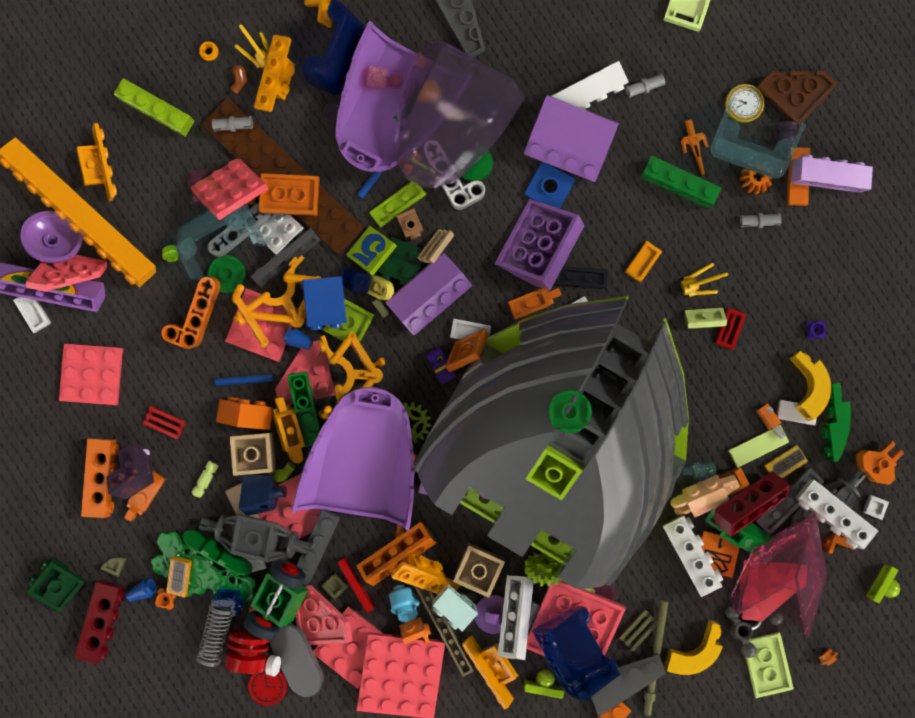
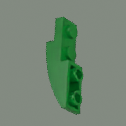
(304, 406)
(838, 429)
(747, 538)

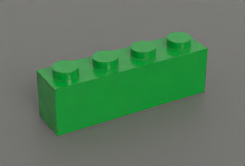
(680, 182)

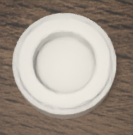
(273, 665)

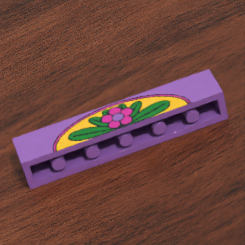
(82, 295)

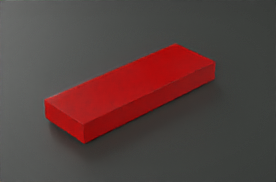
(356, 585)

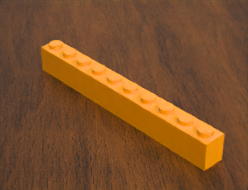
(76, 212)

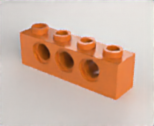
(93, 466)
(388, 558)

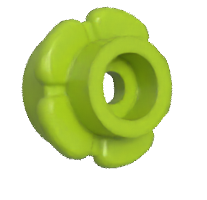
(170, 253)

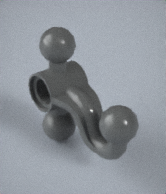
(749, 649)

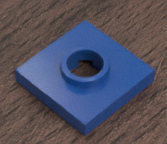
(536, 190)

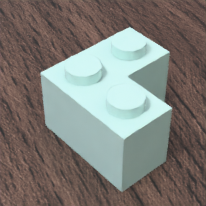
(455, 607)

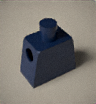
(259, 494)

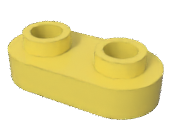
(381, 288)

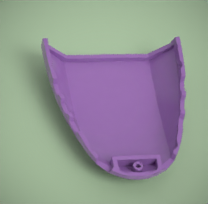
(365, 113)
(362, 460)

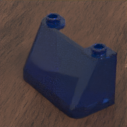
(331, 70)
(575, 654)

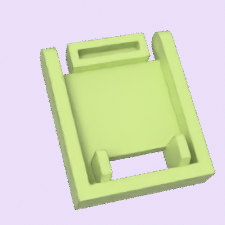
(691, 8)

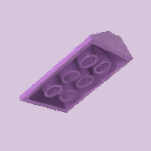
(571, 138)
(540, 243)

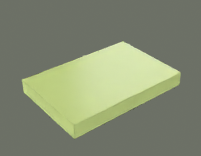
(769, 666)

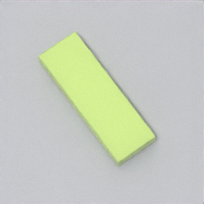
(756, 447)

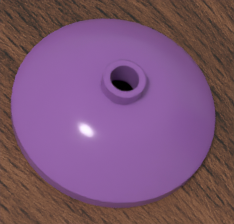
(47, 228)

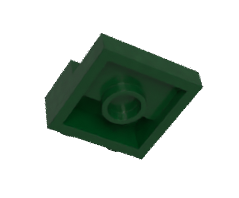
(401, 263)
(54, 584)

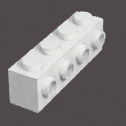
(594, 86)
(836, 514)
(692, 555)
(515, 617)

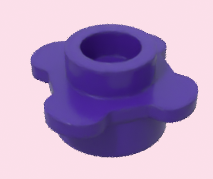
(821, 329)

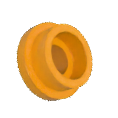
(208, 45)

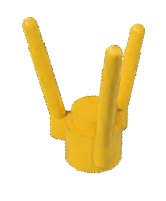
(261, 55)
(690, 285)

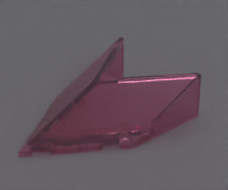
(787, 561)

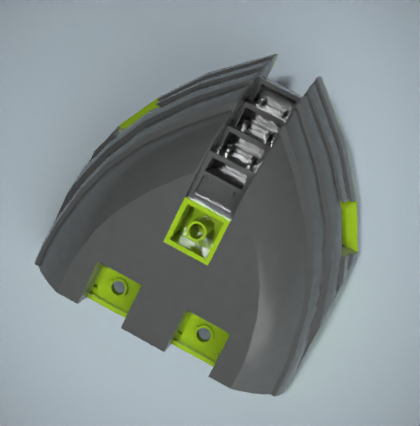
(584, 487)

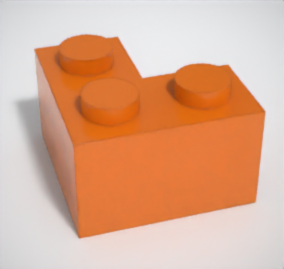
(243, 414)

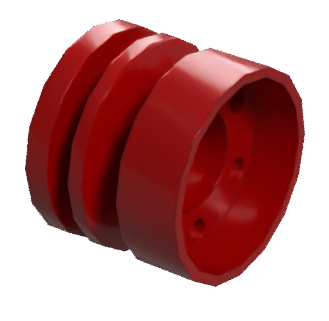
(246, 653)

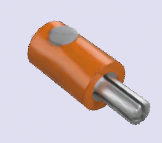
(770, 420)

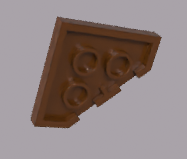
(796, 92)

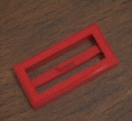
(718, 339)
(149, 416)

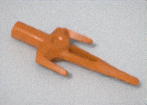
(693, 139)

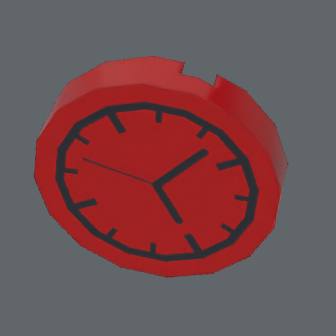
(267, 689)

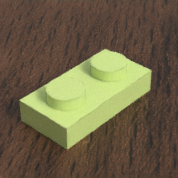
(705, 318)

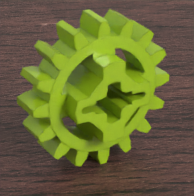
(423, 419)
(542, 569)

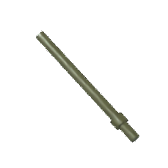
(650, 694)

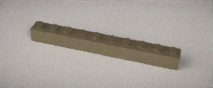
(446, 633)

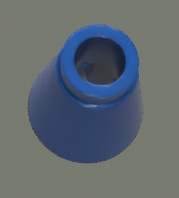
(297, 339)
(141, 590)

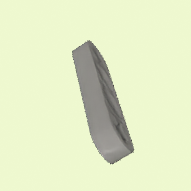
(241, 235)

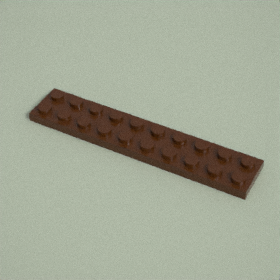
(265, 156)

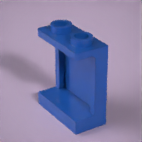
(324, 302)

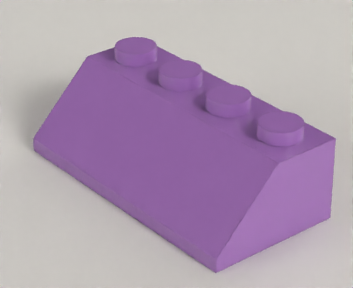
(428, 293)

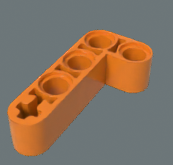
(189, 327)

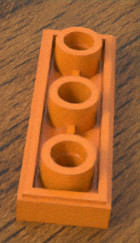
(797, 194)

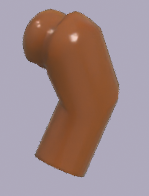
(240, 78)

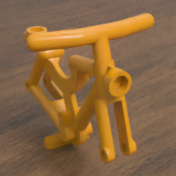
(294, 317)
(371, 374)

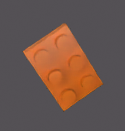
(290, 194)

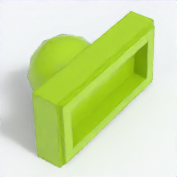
(884, 584)
(544, 685)

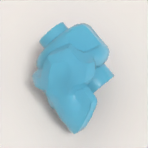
(404, 603)

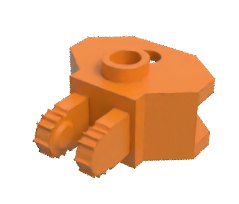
(878, 464)

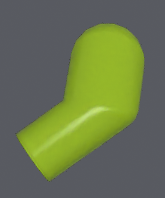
(282, 475)

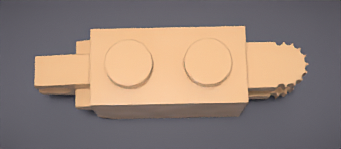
(704, 495)

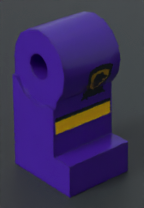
(438, 364)

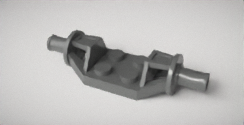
(846, 494)
(256, 537)

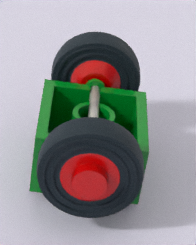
(276, 600)

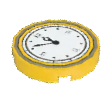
(747, 105)

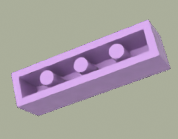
(831, 174)

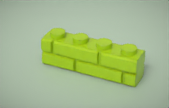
(154, 107)

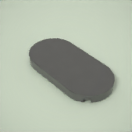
(297, 660)

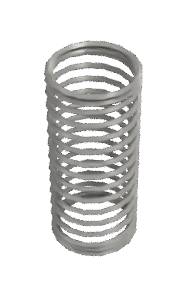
(218, 613)

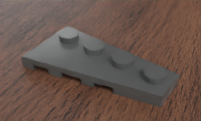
(464, 25)
(632, 679)

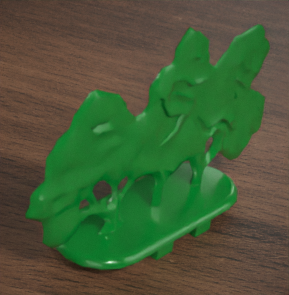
(203, 573)

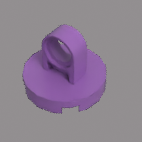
(490, 613)

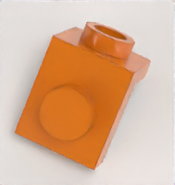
(831, 540)
(414, 630)

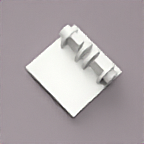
(280, 231)

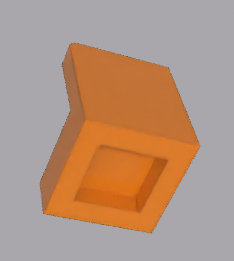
(740, 476)

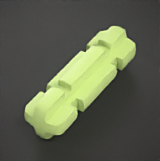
(204, 479)

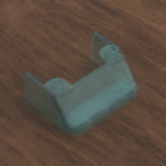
(749, 155)
(207, 223)

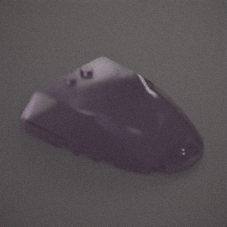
(450, 114)

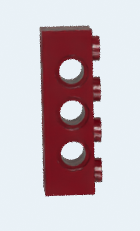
(751, 503)
(86, 648)

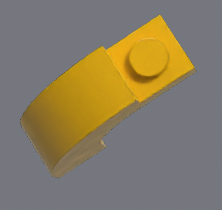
(818, 386)
(699, 659)

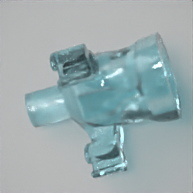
(700, 470)

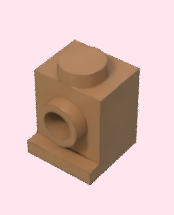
(405, 218)

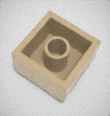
(252, 454)
(478, 570)

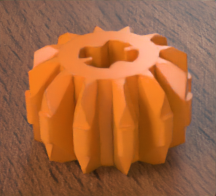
(756, 186)

